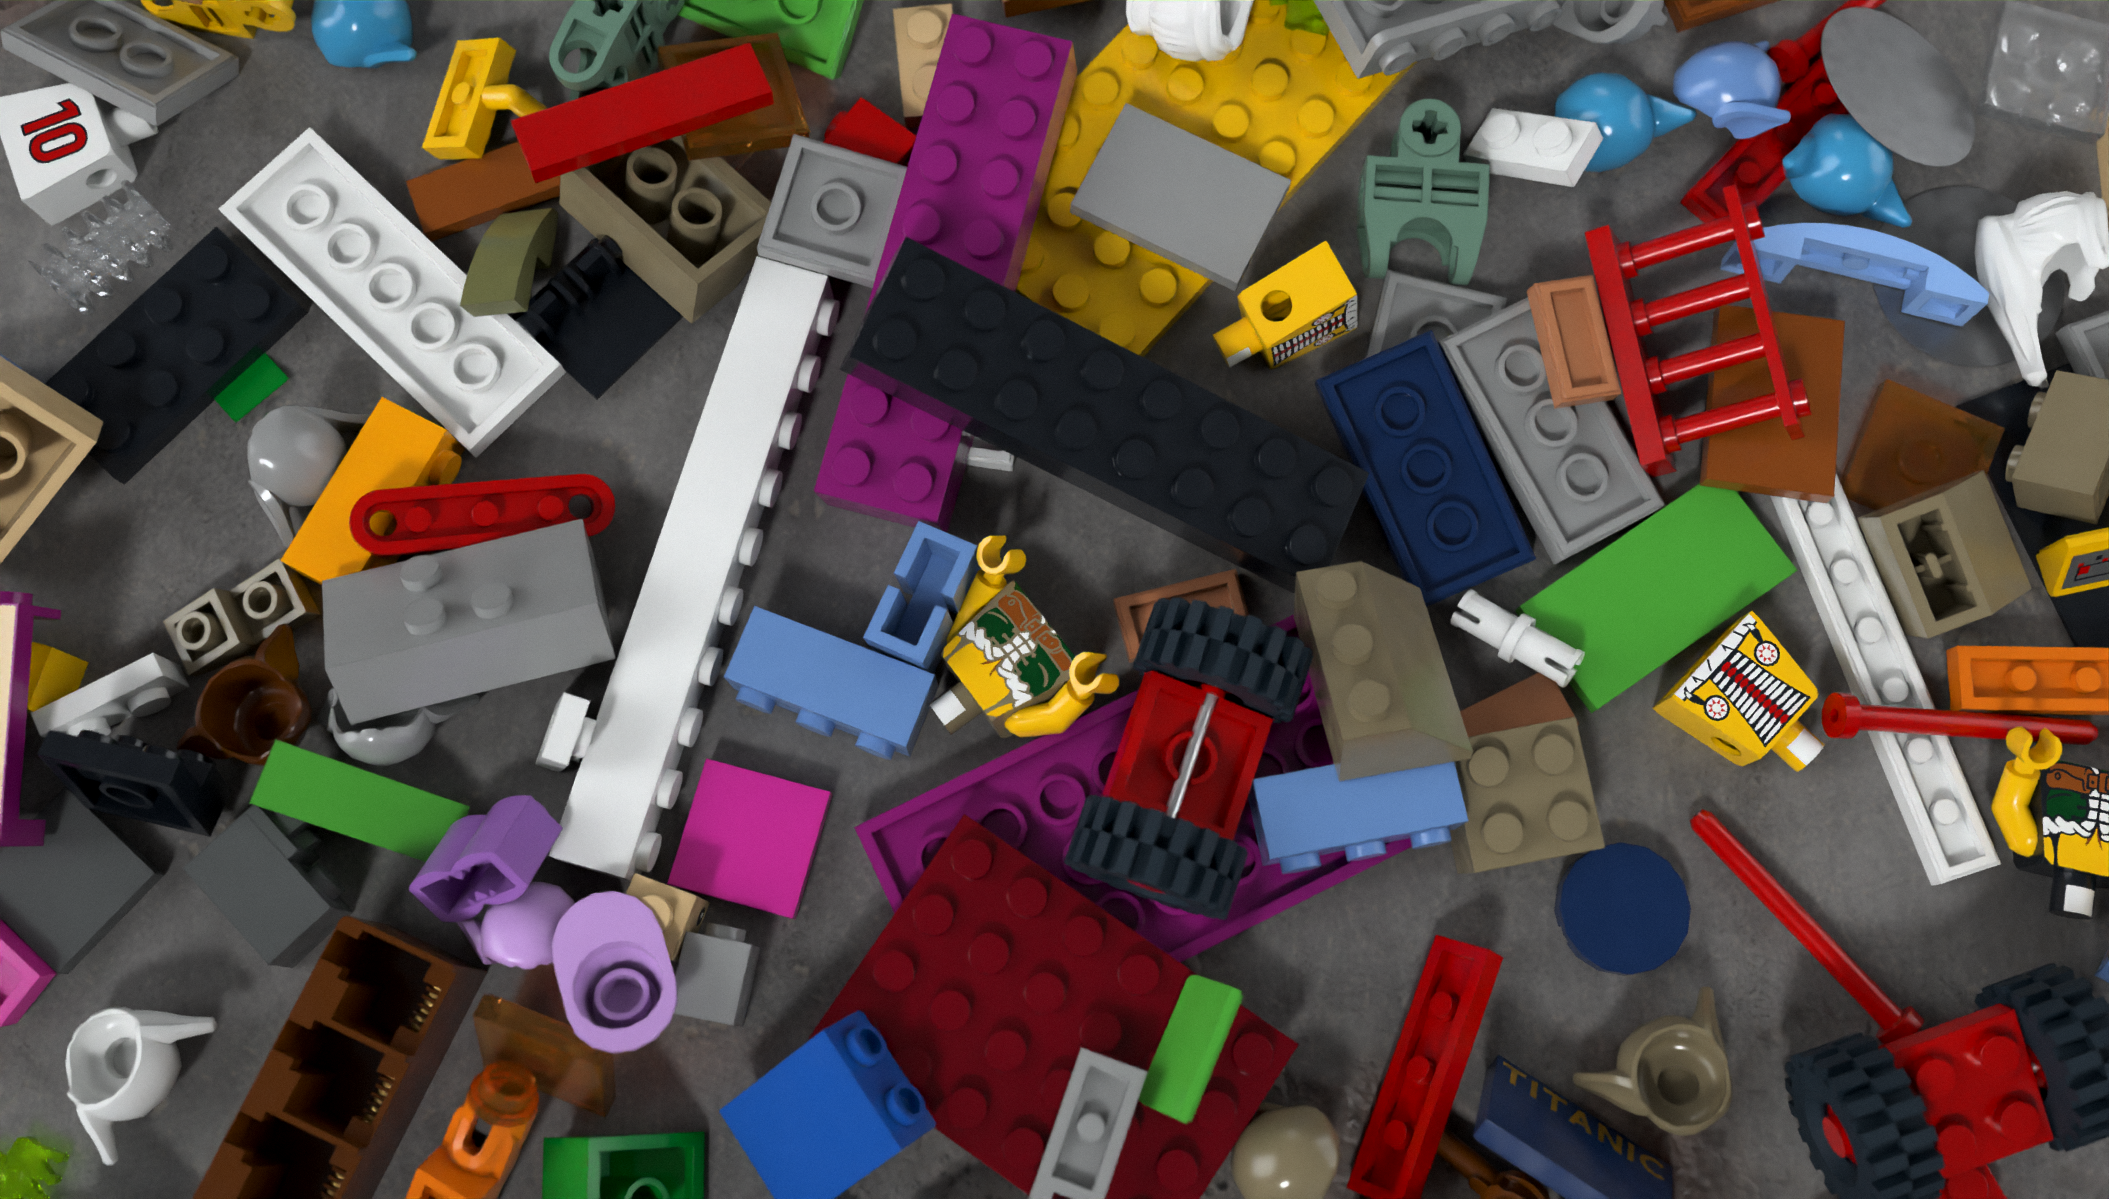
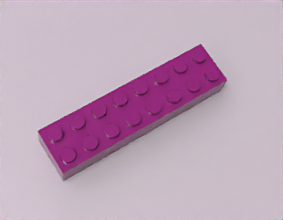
(975, 201)

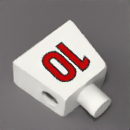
(68, 148)

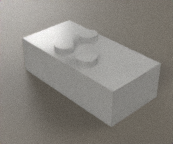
(464, 621)

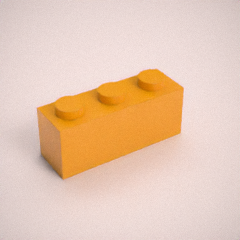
(388, 453)

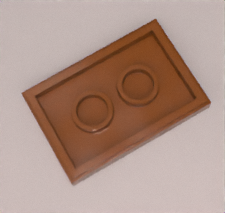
(1763, 455)

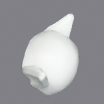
(125, 1066)

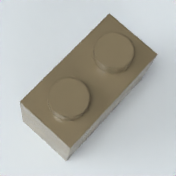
(2067, 451)

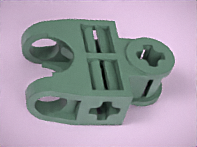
(614, 40)
(1423, 194)

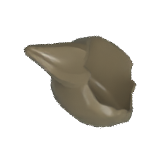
(1670, 1071)
(1286, 1154)

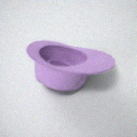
(614, 972)

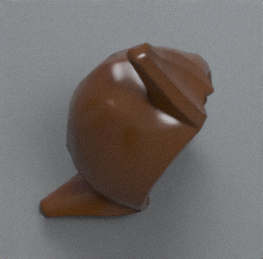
(252, 705)

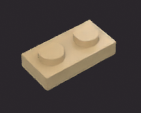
(919, 44)

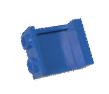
(828, 1113)

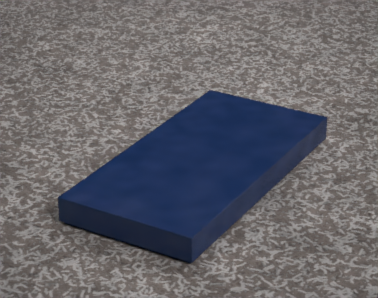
(1426, 469)

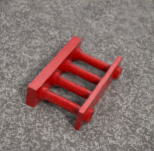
(1647, 376)

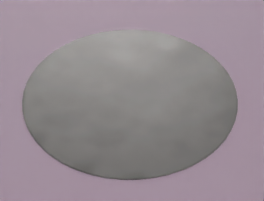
(1898, 87)
(1947, 225)

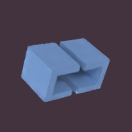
(938, 575)

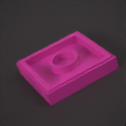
(750, 839)

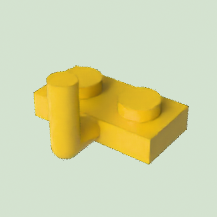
(471, 96)

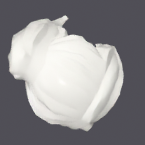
(1191, 27)
(2021, 252)

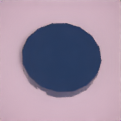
(1622, 909)

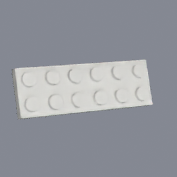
(391, 291)

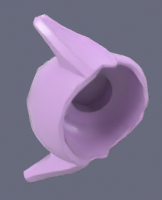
(519, 930)

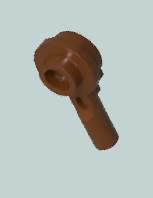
(1485, 1178)

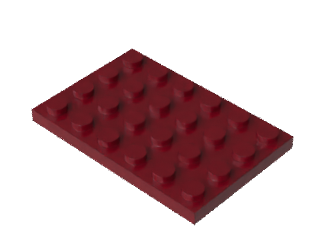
(998, 986)

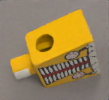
(1309, 296)
(1745, 698)

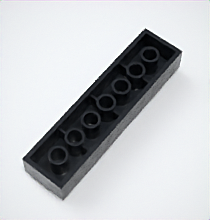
(1102, 417)

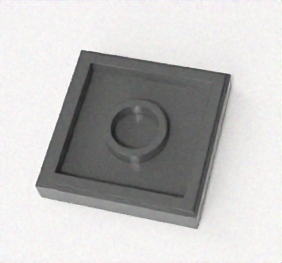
(74, 886)

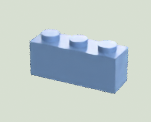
(830, 684)
(1318, 815)

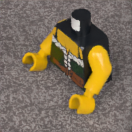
(2055, 820)

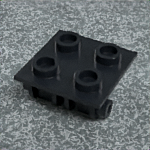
(597, 317)

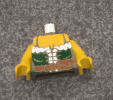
(1012, 658)

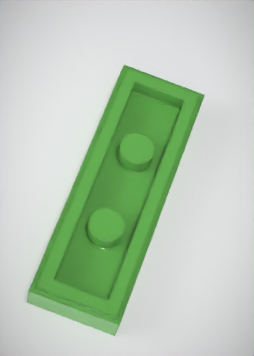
(354, 801)

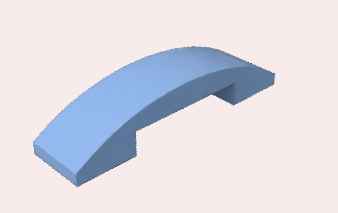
(1931, 283)

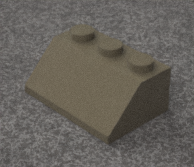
(677, 220)
(1377, 672)

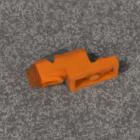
(481, 1137)

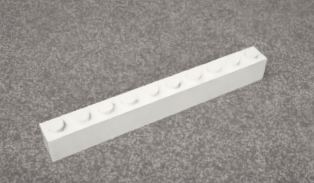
(696, 573)

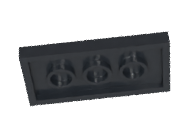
(175, 351)

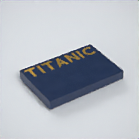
(1563, 1141)

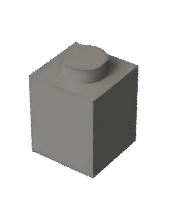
(716, 975)

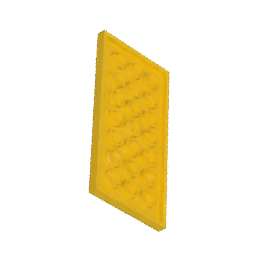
(1272, 100)

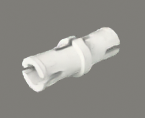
(1517, 638)

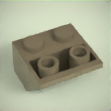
(1945, 556)

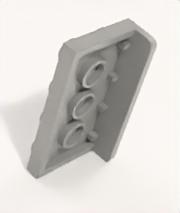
(1396, 33)

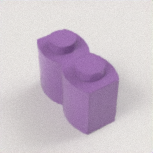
(486, 859)

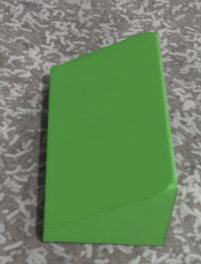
(1190, 1047)

